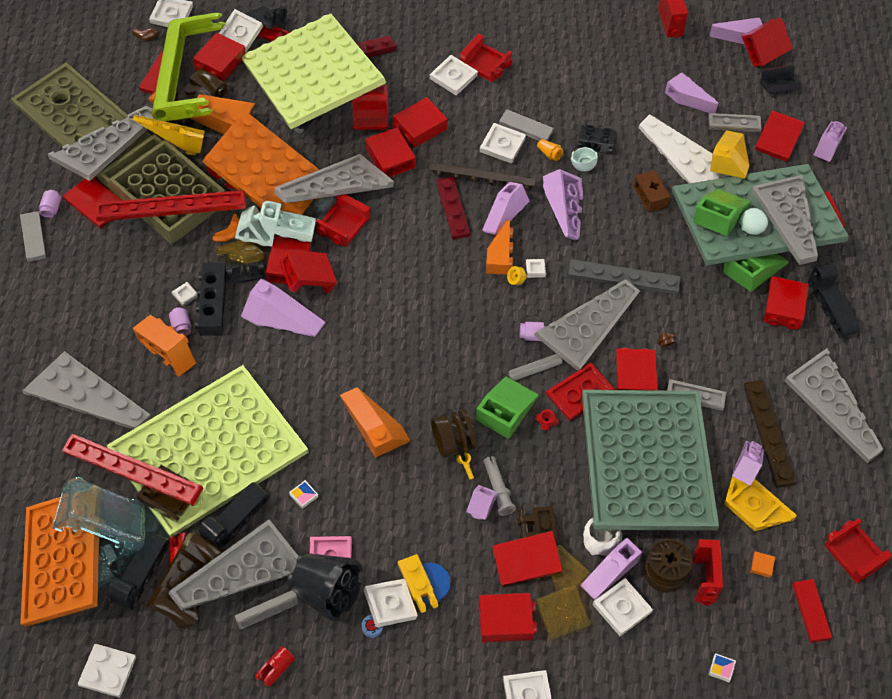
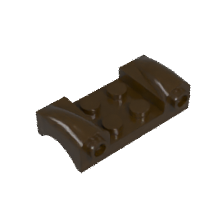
(200, 83)
(190, 558)

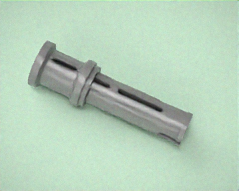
(503, 496)

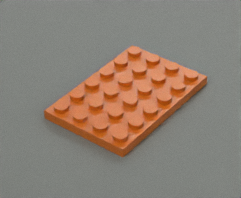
(258, 162)
(57, 567)

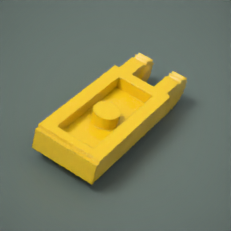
(417, 581)

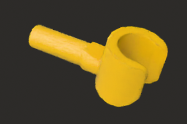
(466, 464)

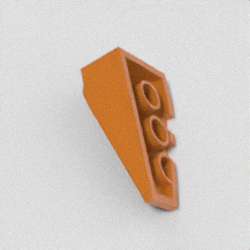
(376, 425)

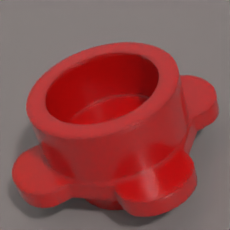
(546, 414)

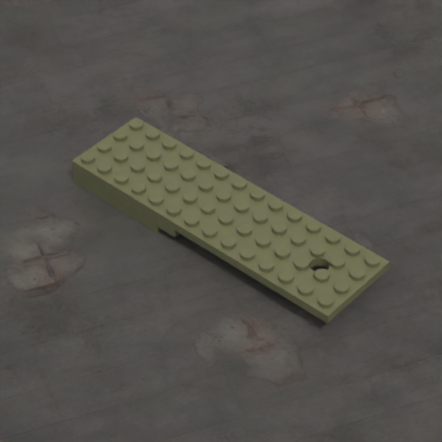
(141, 171)

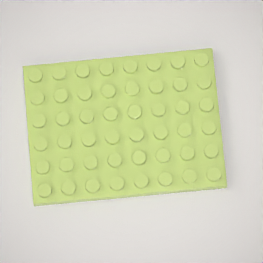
(312, 70)
(217, 440)

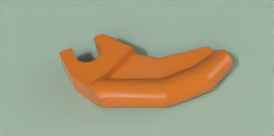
(229, 233)

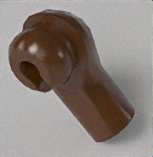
(147, 34)

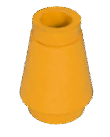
(551, 150)

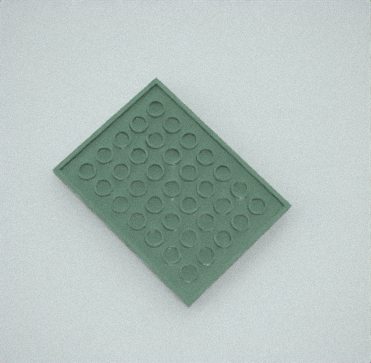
(739, 244)
(648, 460)

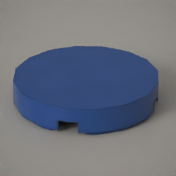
(438, 579)

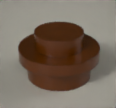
(666, 339)

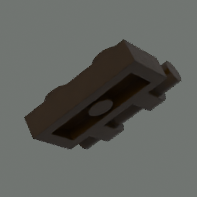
(543, 521)

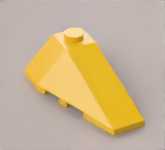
(181, 136)
(730, 155)

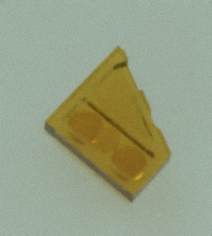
(242, 251)
(572, 573)

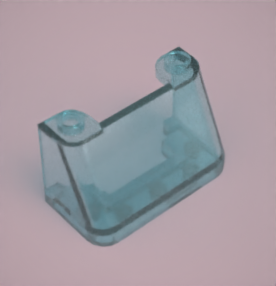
(102, 514)

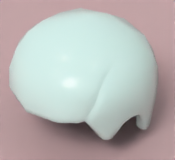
(584, 159)
(753, 221)

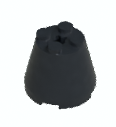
(326, 583)

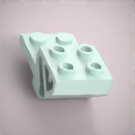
(263, 225)

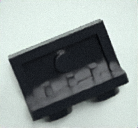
(779, 79)

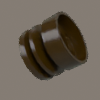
(450, 434)
(663, 575)

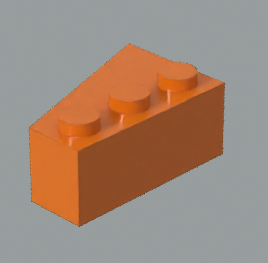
(224, 112)
(165, 342)

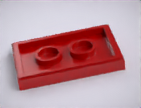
(779, 136)
(85, 196)
(568, 393)
(527, 559)

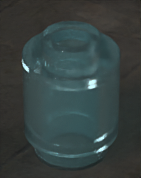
(324, 204)

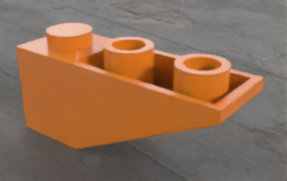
(498, 252)

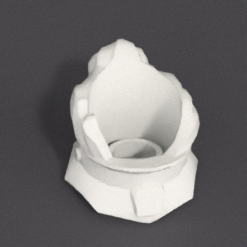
(601, 541)

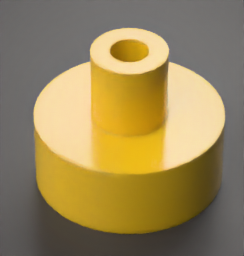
(516, 275)

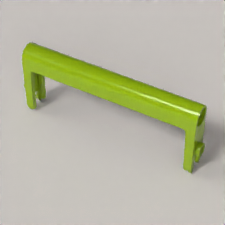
(164, 105)

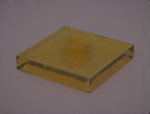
(562, 612)

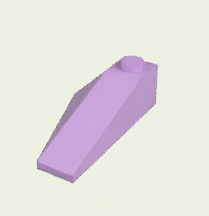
(563, 194)
(274, 308)

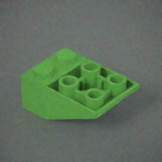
(720, 211)
(754, 271)
(505, 407)

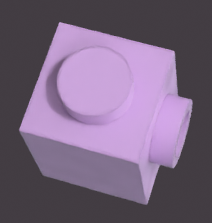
(481, 502)

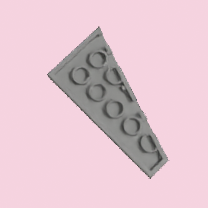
(101, 146)
(344, 177)
(789, 213)
(584, 328)
(81, 390)
(833, 401)
(247, 564)

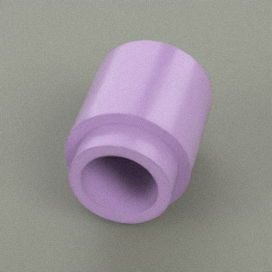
(49, 203)
(180, 321)
(528, 330)

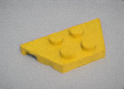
(756, 505)

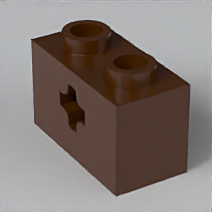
(651, 191)

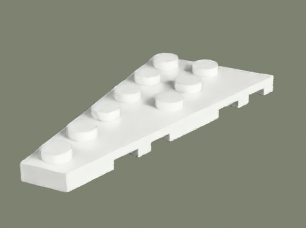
(684, 155)

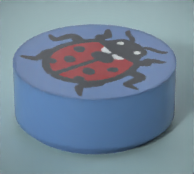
(369, 627)

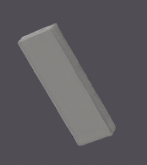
(734, 122)
(525, 125)
(33, 236)
(708, 397)
(266, 609)

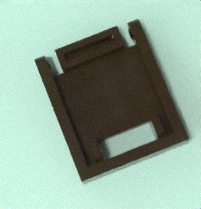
(162, 503)

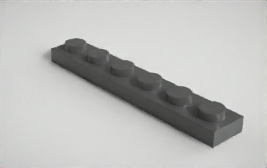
(614, 275)

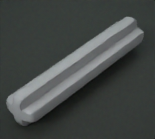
(535, 367)

